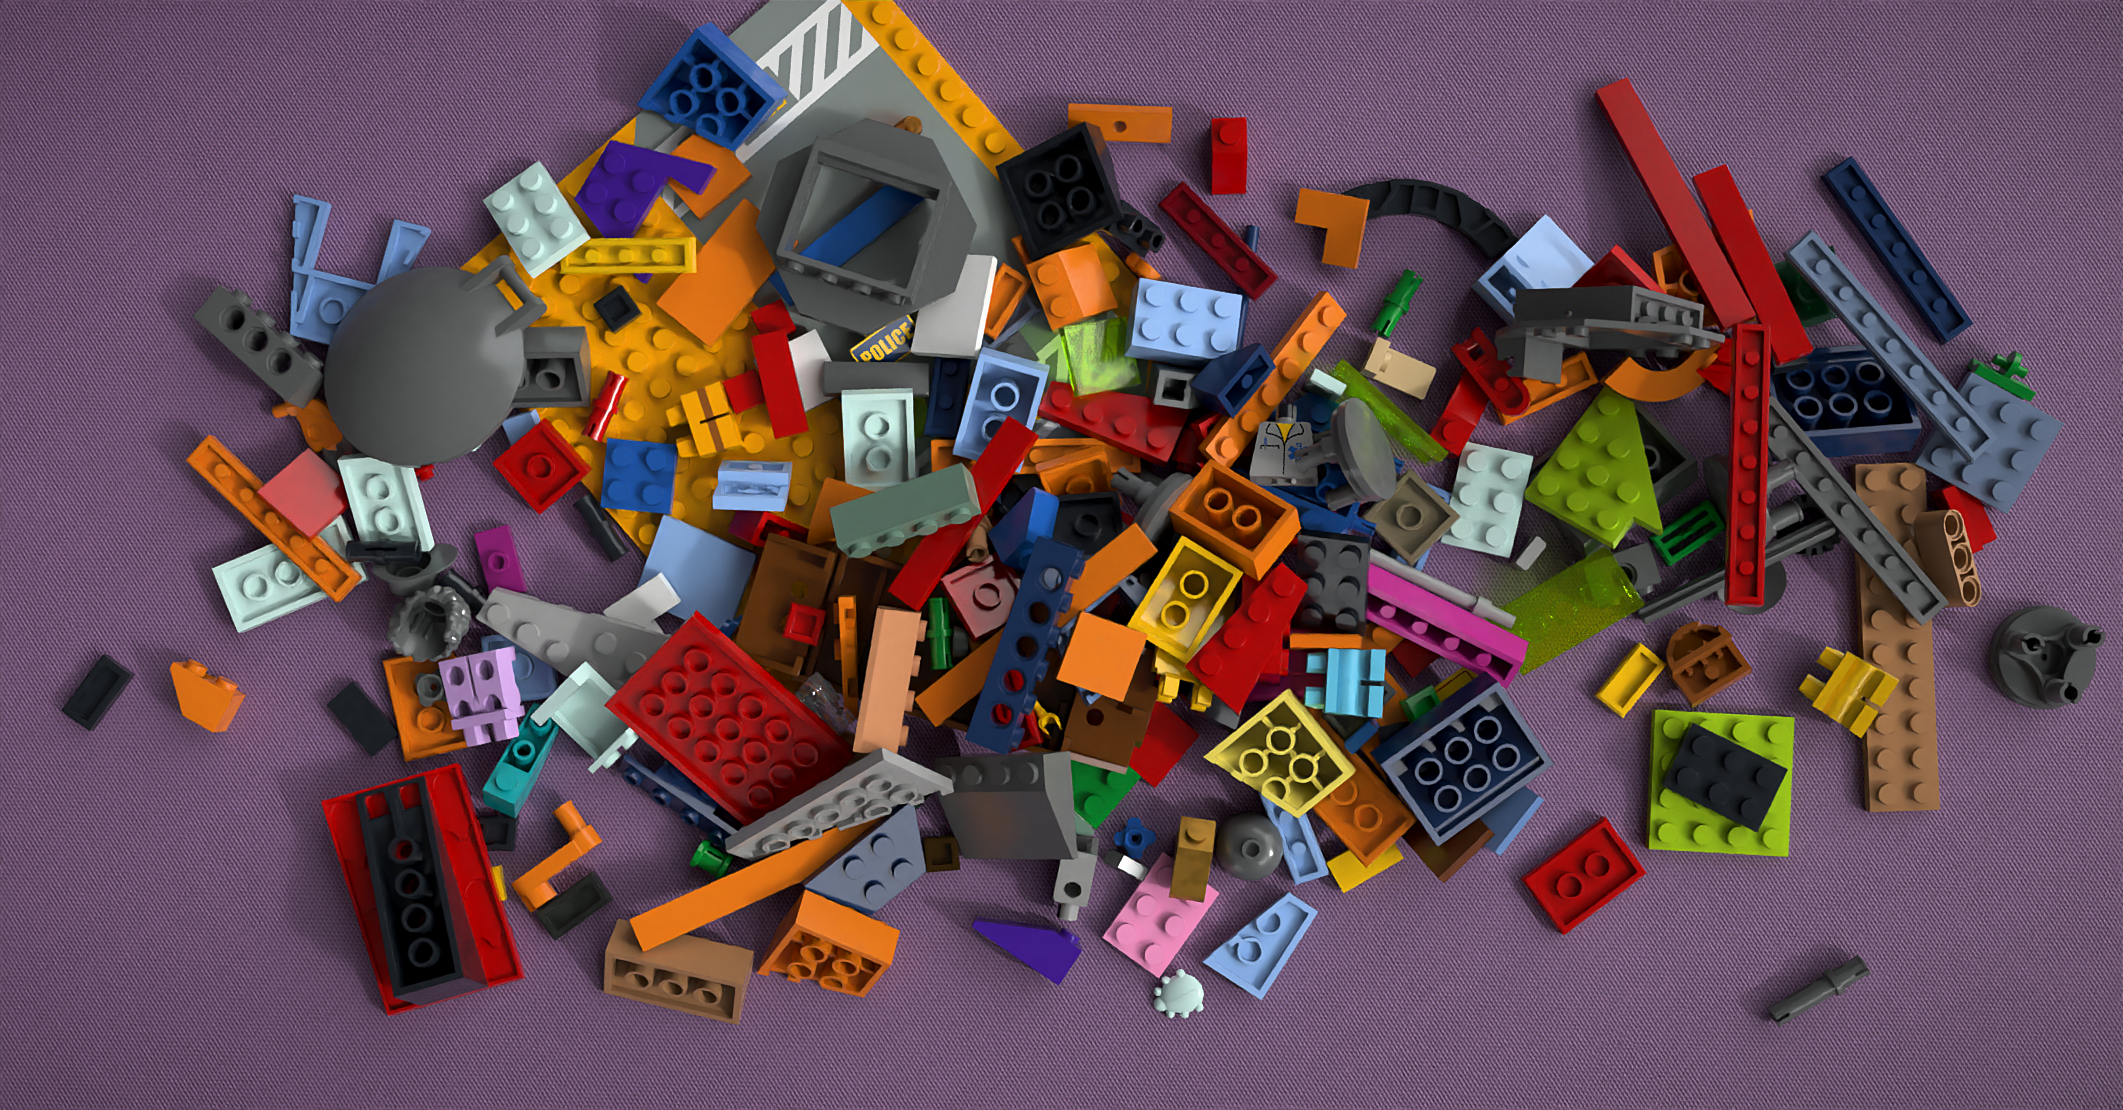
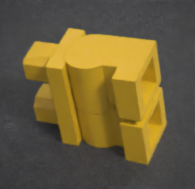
(1844, 690)

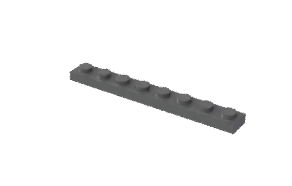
(1853, 518)

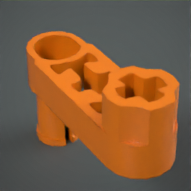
(534, 885)

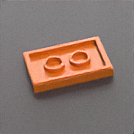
(421, 728)

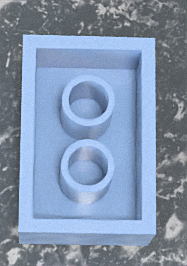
(1181, 323)

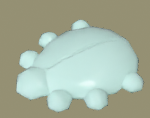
(1179, 995)

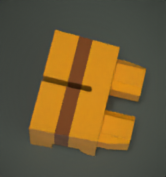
(708, 437)

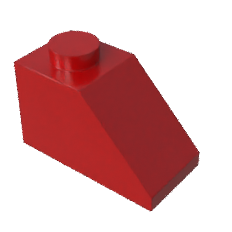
(1228, 155)
(756, 525)

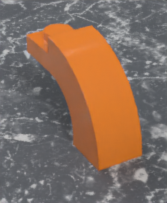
(1642, 384)

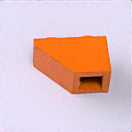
(204, 698)

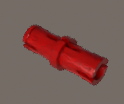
(605, 406)

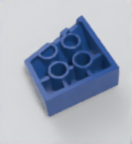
(714, 89)

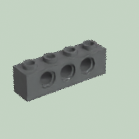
(221, 318)

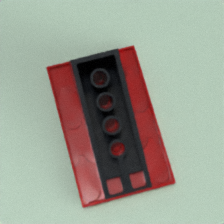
(423, 889)

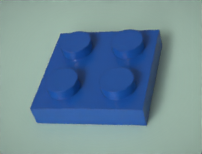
(639, 476)

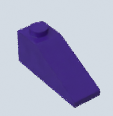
(1037, 945)

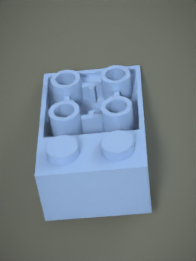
(1536, 261)

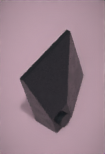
(1062, 190)

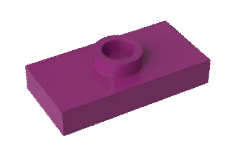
(500, 559)

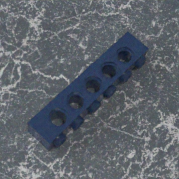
(985, 726)

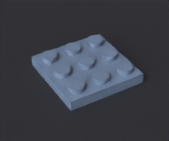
(2009, 462)

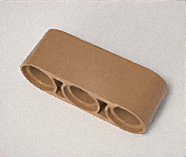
(1948, 556)

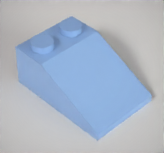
(999, 388)

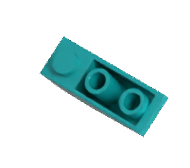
(520, 765)

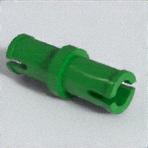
(1396, 304)
(939, 633)

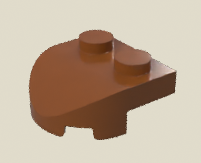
(1704, 661)

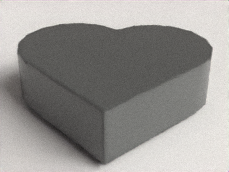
(1126, 865)

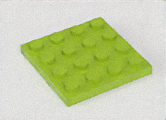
(1686, 826)

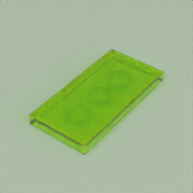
(1390, 416)
(1571, 607)

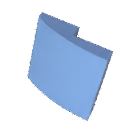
(752, 485)

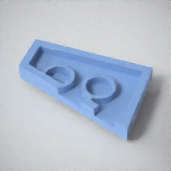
(1263, 945)

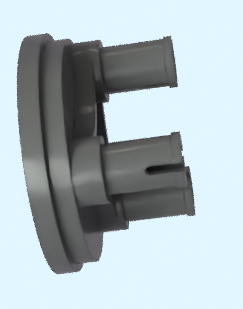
(1360, 449)
(1716, 480)
(1153, 499)
(2044, 656)

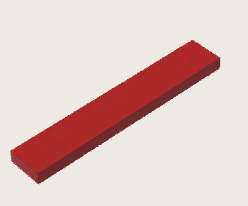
(1751, 263)
(941, 548)

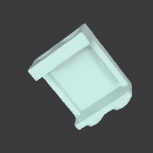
(581, 713)

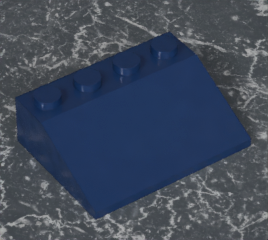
(1847, 403)
(1462, 757)

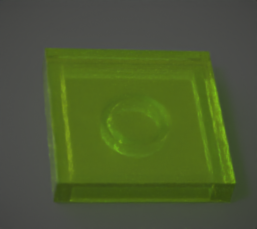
(1097, 356)

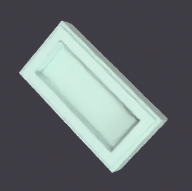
(1324, 385)

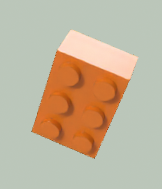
(1235, 519)

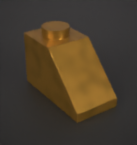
(1192, 859)

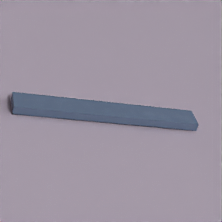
(1890, 346)

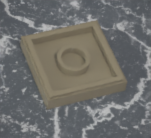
(1412, 517)

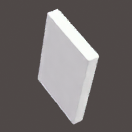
(957, 322)

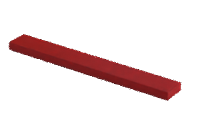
(1674, 205)
(1747, 465)

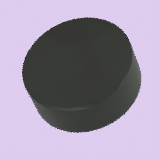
(960, 642)

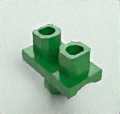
(2003, 377)

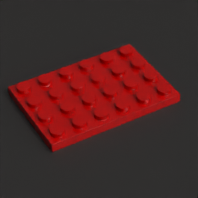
(728, 722)

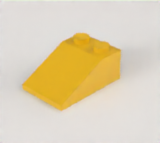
(1185, 599)

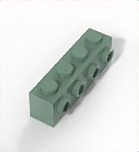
(905, 511)

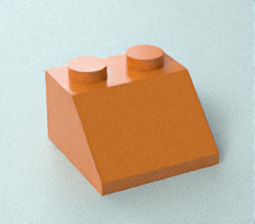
(1072, 286)

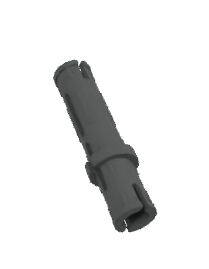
(1829, 984)

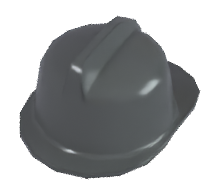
(407, 577)

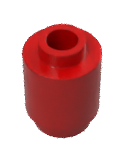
(1187, 455)

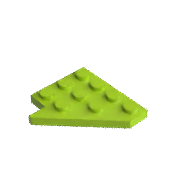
(1600, 474)

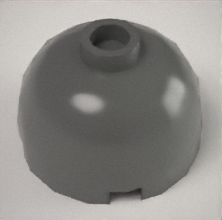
(1248, 846)

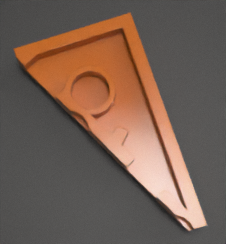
(846, 650)

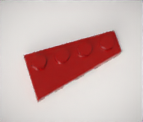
(1118, 420)
(1242, 646)

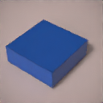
(1362, 735)

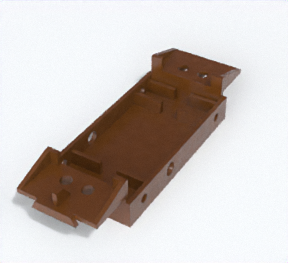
(869, 578)

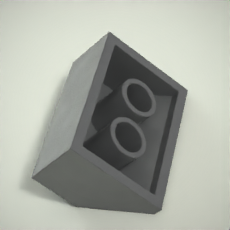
(555, 368)

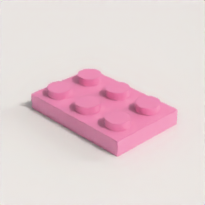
(1154, 925)

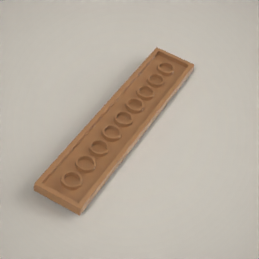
(1902, 738)

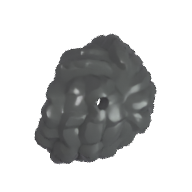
(429, 624)

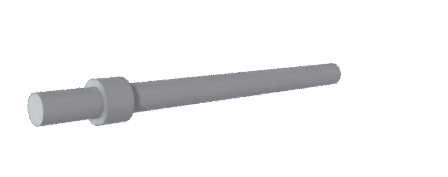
(1479, 606)

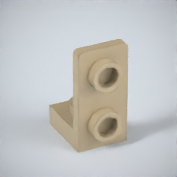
(1397, 369)

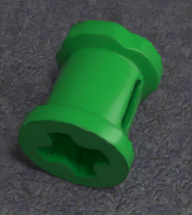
(711, 860)

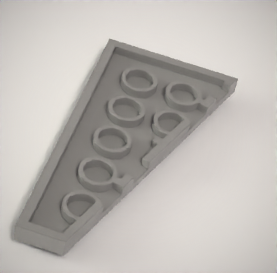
(570, 637)
(844, 800)

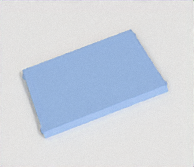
(701, 569)

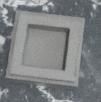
(1528, 553)

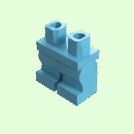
(1342, 681)

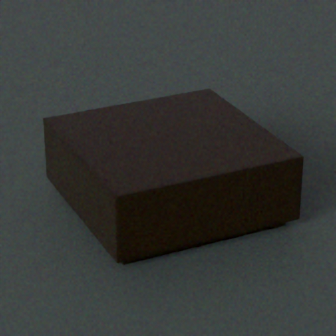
(941, 853)

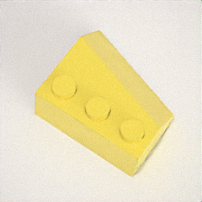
(1284, 756)

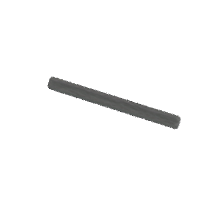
(1715, 579)

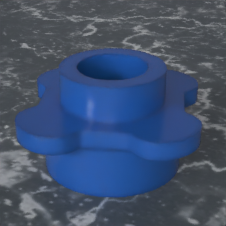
(1134, 848)

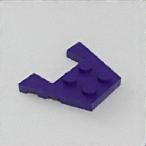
(629, 183)

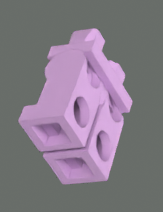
(482, 692)

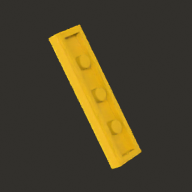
(632, 256)

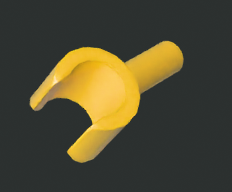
(1045, 719)

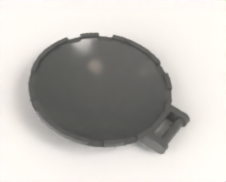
(429, 363)

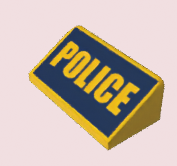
(887, 343)

